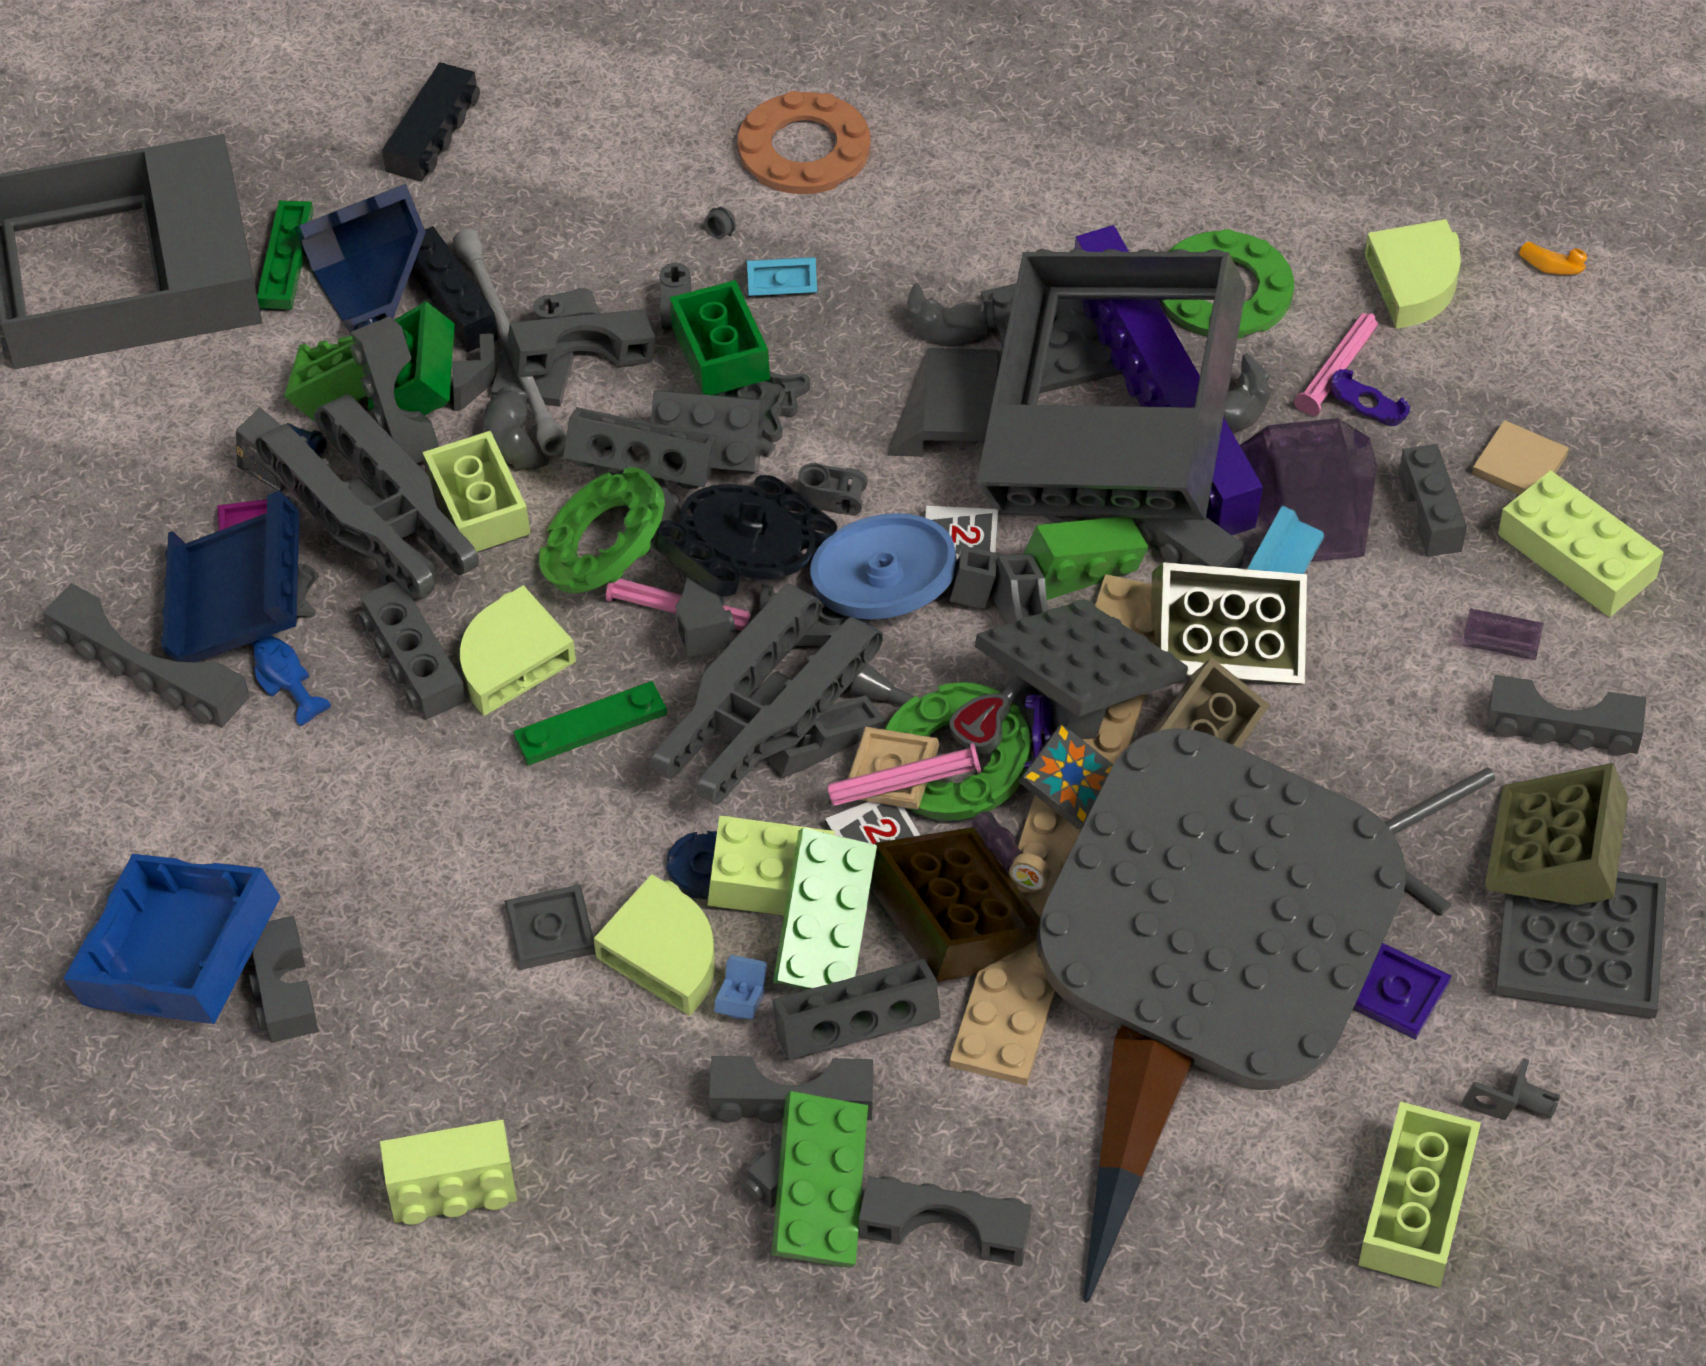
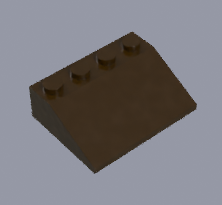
(952, 901)

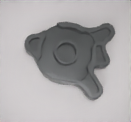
(779, 397)

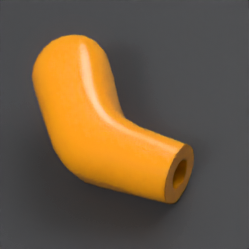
(1553, 262)

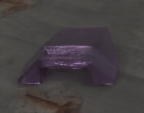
(1323, 475)

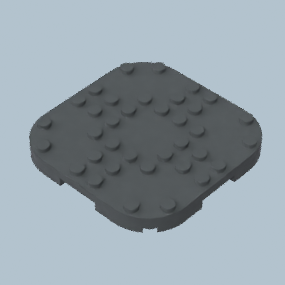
(1222, 908)

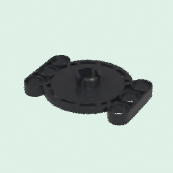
(767, 540)

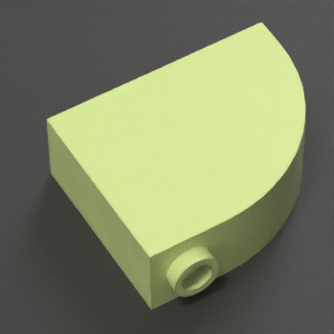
(1415, 269)
(511, 650)
(661, 944)

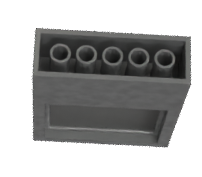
(192, 239)
(1108, 456)

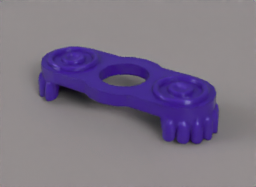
(1348, 391)
(1042, 720)

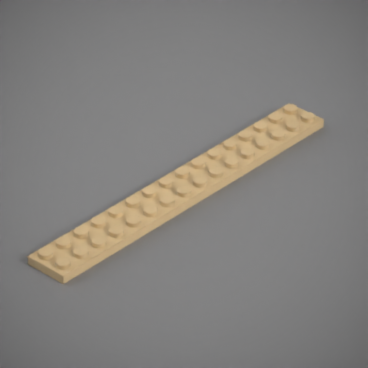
(1013, 994)

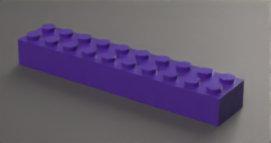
(1164, 376)

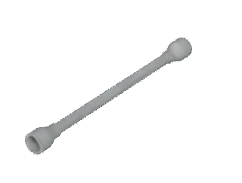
(549, 432)

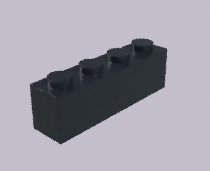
(431, 122)
(453, 291)

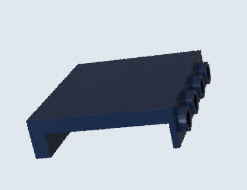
(232, 584)

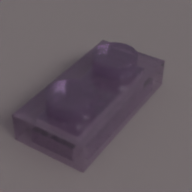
(1502, 634)

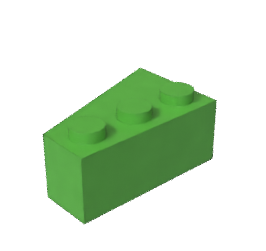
(323, 375)
(1084, 551)

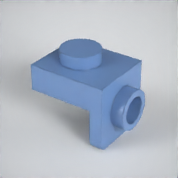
(742, 988)

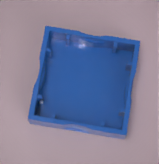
(173, 938)

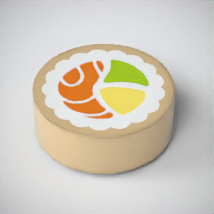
(1030, 872)

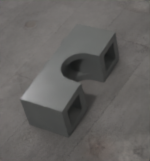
(1439, 512)
(286, 1006)

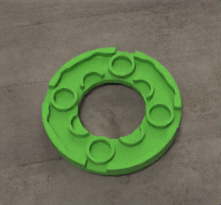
(1265, 262)
(560, 558)
(975, 792)

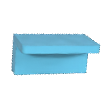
(782, 276)
(1287, 545)

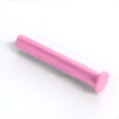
(1341, 358)
(661, 599)
(904, 776)

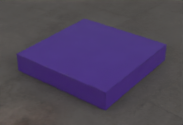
(1401, 991)

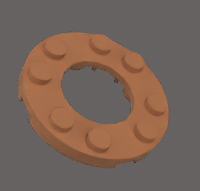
(804, 177)

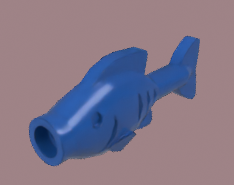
(280, 668)

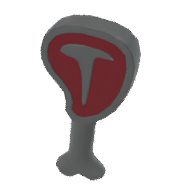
(982, 718)

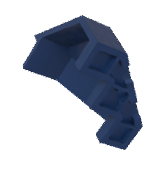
(365, 254)

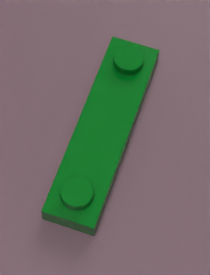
(284, 256)
(590, 723)

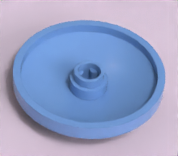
(883, 566)

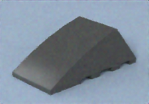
(948, 399)

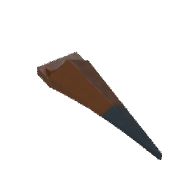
(1140, 1099)

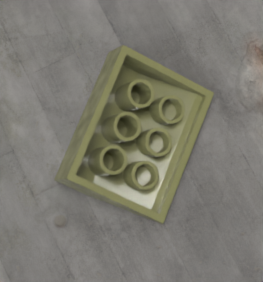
(1237, 616)
(1560, 836)

